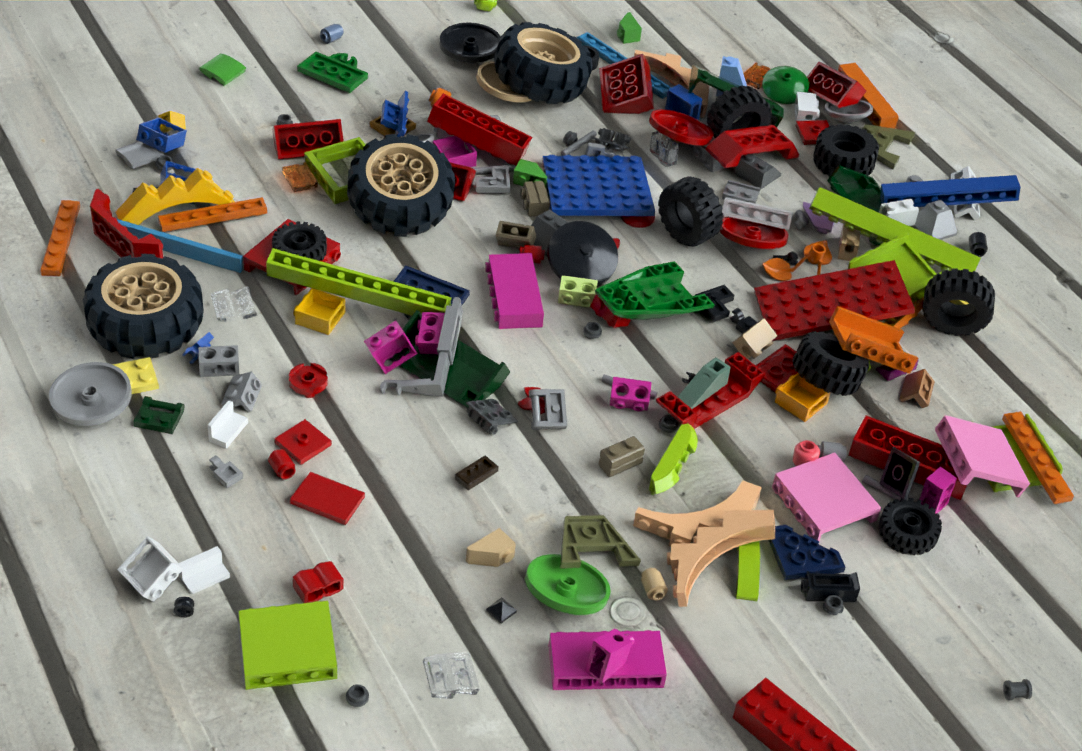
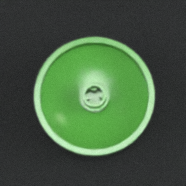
(567, 589)

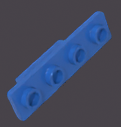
(394, 115)

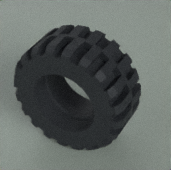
(735, 103)
(845, 147)
(690, 211)
(959, 286)
(828, 366)

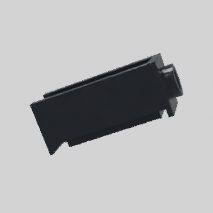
(820, 586)

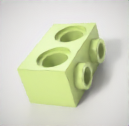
(577, 291)

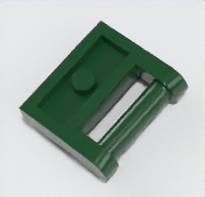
(158, 420)

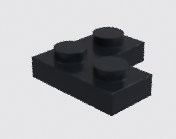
(719, 296)

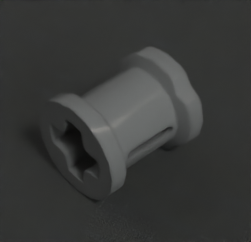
(1017, 689)

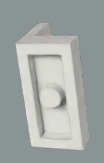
(226, 426)
(203, 570)

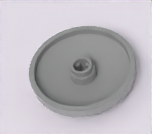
(90, 394)

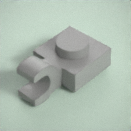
(598, 149)
(226, 473)

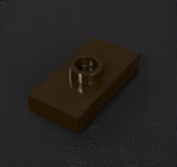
(476, 472)

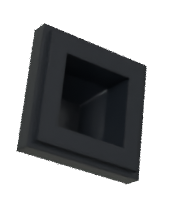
(501, 610)

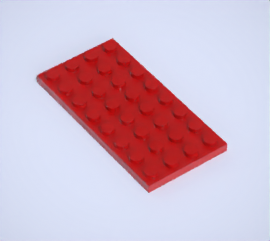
(809, 302)

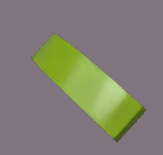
(748, 571)

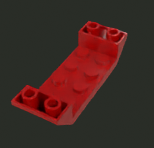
(734, 143)
(117, 236)
(742, 381)

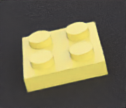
(140, 374)

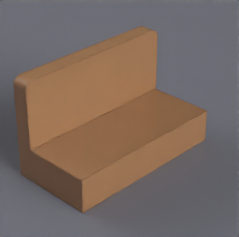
(918, 386)

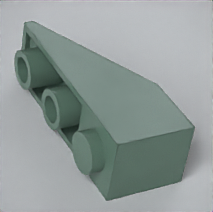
(705, 383)

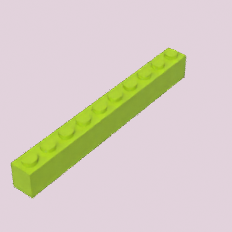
(886, 229)
(353, 284)

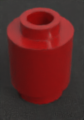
(537, 252)
(282, 464)

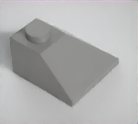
(936, 220)

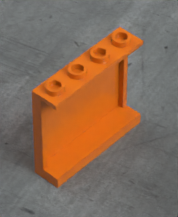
(871, 339)

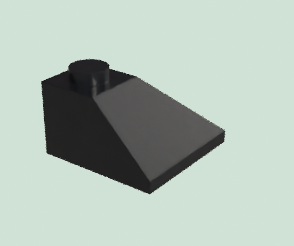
(899, 473)

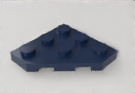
(802, 553)

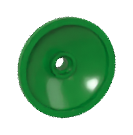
(783, 84)

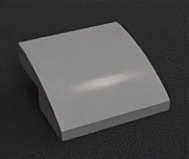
(138, 154)

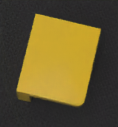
(174, 118)

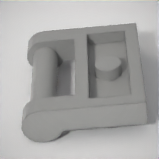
(554, 409)

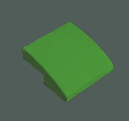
(222, 68)

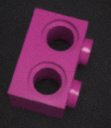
(429, 332)
(631, 389)
(938, 489)

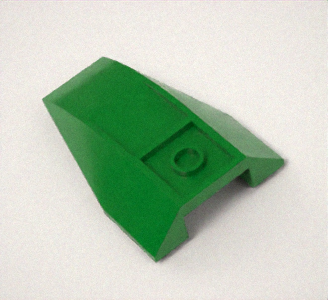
(651, 294)

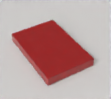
(778, 367)
(327, 498)

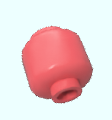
(805, 452)

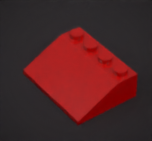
(627, 86)

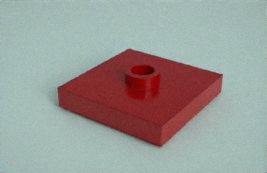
(810, 130)
(303, 441)

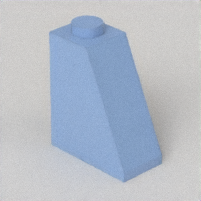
(731, 71)

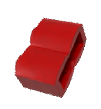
(318, 582)

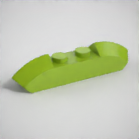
(670, 465)

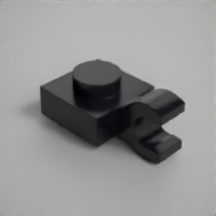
(742, 323)

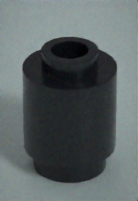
(978, 244)

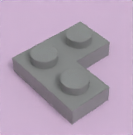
(496, 184)

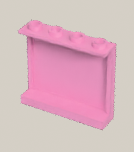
(980, 453)
(824, 495)

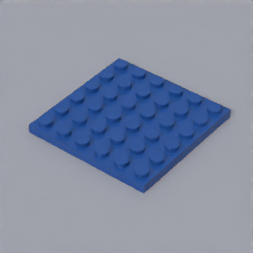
(597, 186)

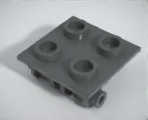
(606, 138)
(489, 414)

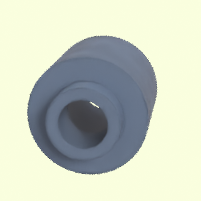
(331, 33)

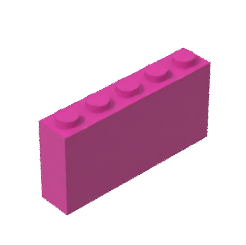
(514, 291)
(571, 651)

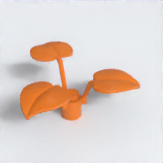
(815, 253)

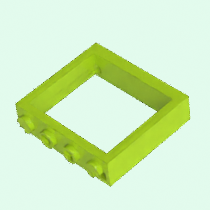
(330, 153)

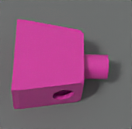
(608, 654)

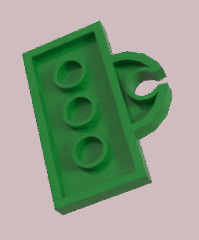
(334, 70)

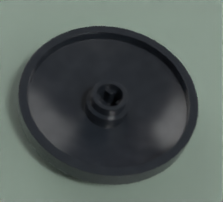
(469, 42)
(582, 252)

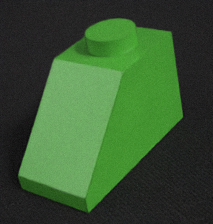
(629, 29)

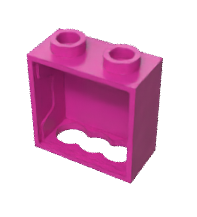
(456, 152)
(387, 343)

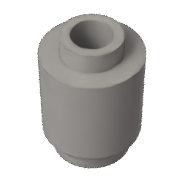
(830, 447)

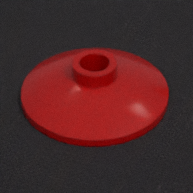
(638, 221)

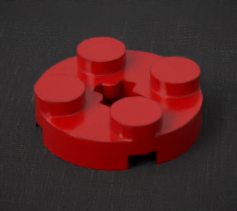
(308, 387)

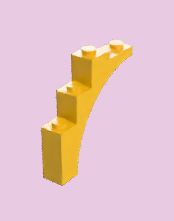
(173, 191)

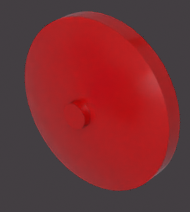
(681, 127)
(753, 234)

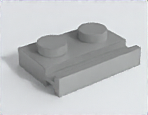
(741, 192)

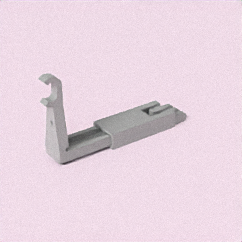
(446, 353)

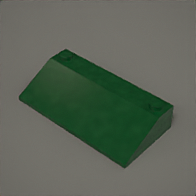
(699, 74)
(857, 188)
(470, 376)

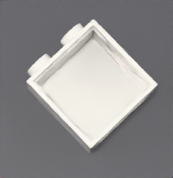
(151, 572)

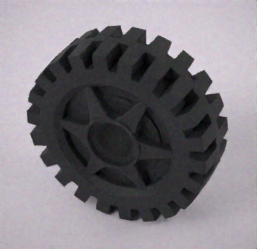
(301, 240)
(910, 526)

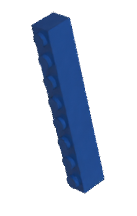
(954, 191)

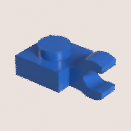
(194, 351)

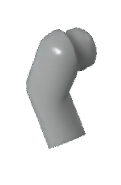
(802, 219)

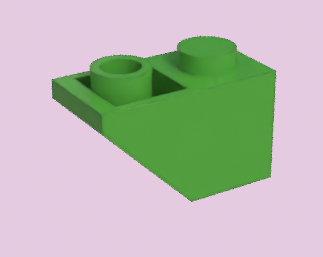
(528, 171)

